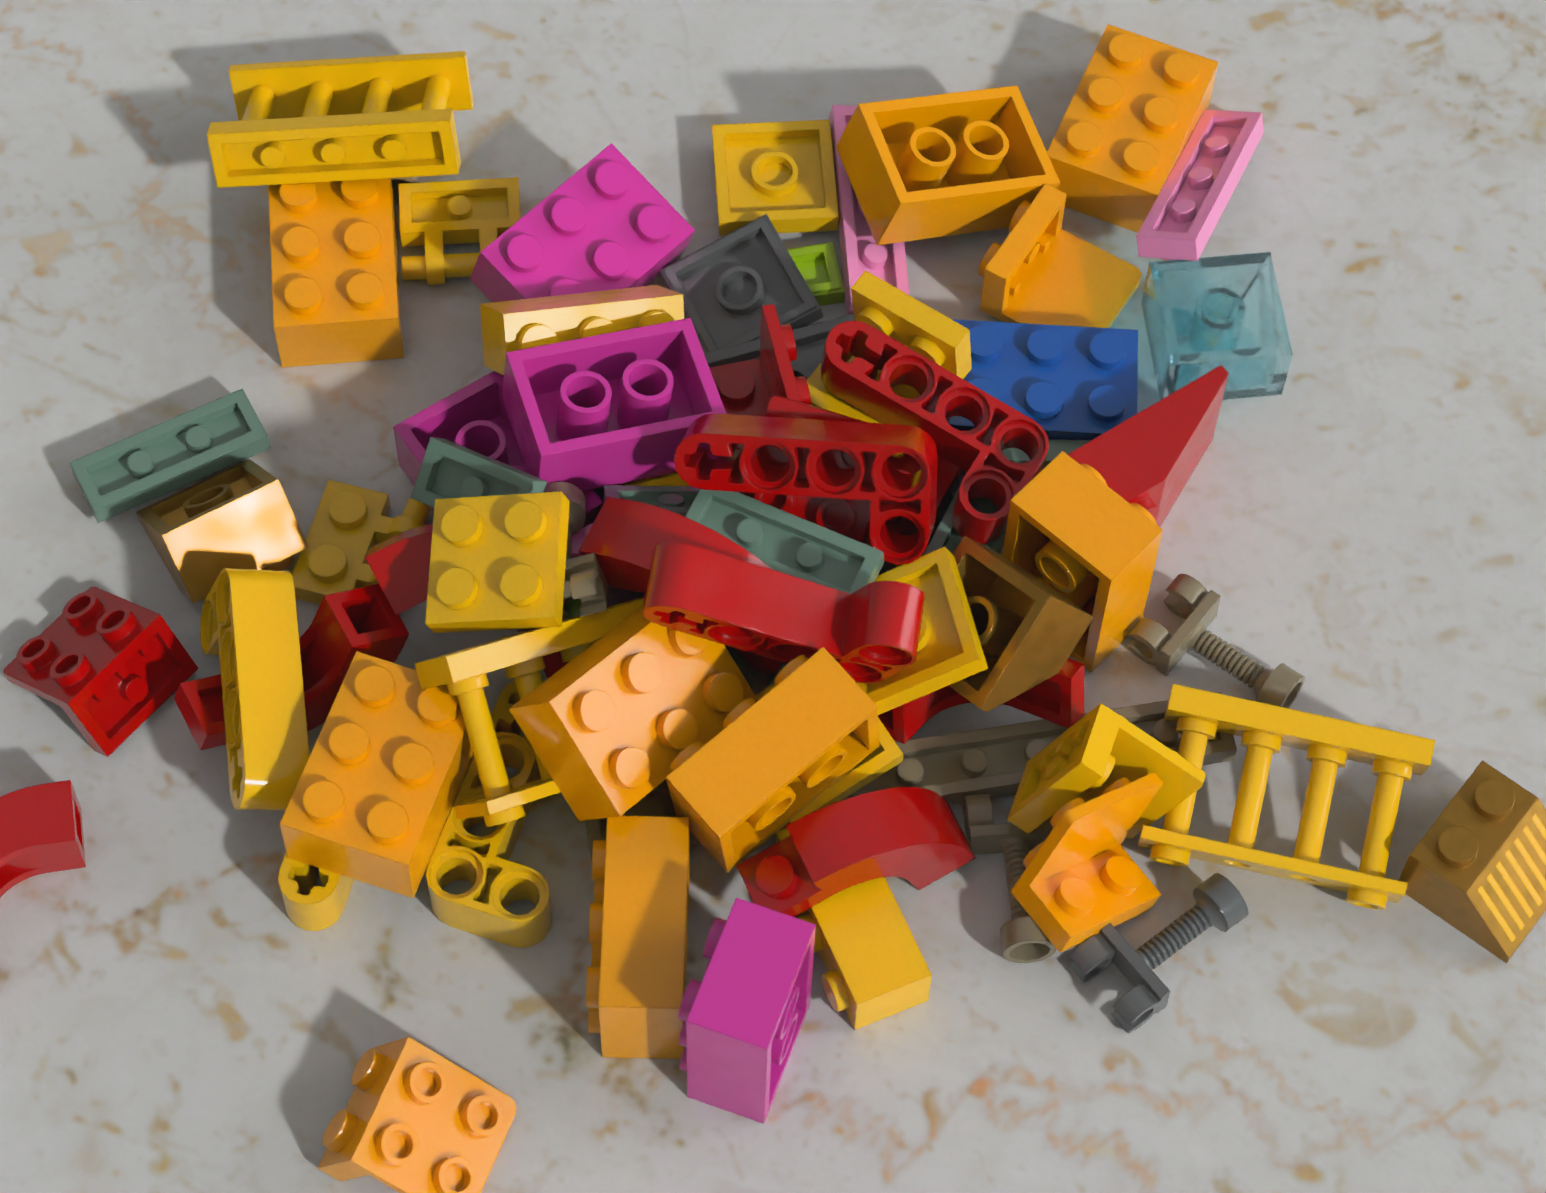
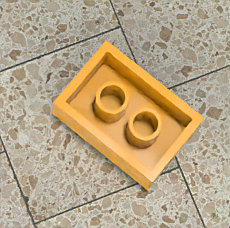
(1128, 125)
(944, 163)
(335, 272)
(1086, 548)
(627, 711)
(773, 757)
(379, 778)
(639, 936)

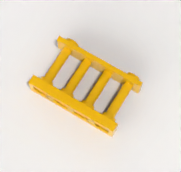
(342, 120)
(522, 659)
(1328, 745)

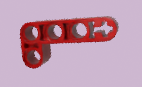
(941, 397)
(811, 475)
(783, 615)

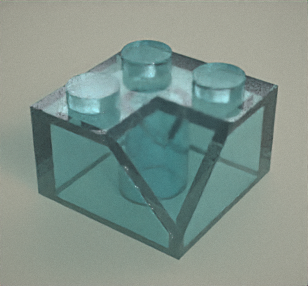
(1216, 316)

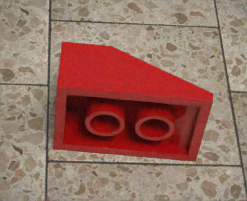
(1159, 448)

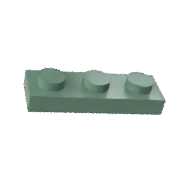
(170, 455)
(788, 541)

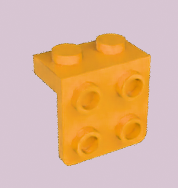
(1052, 274)
(417, 1123)

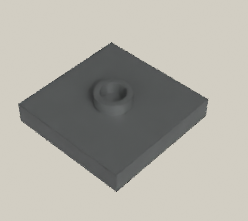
(732, 280)

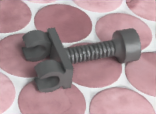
(1216, 905)

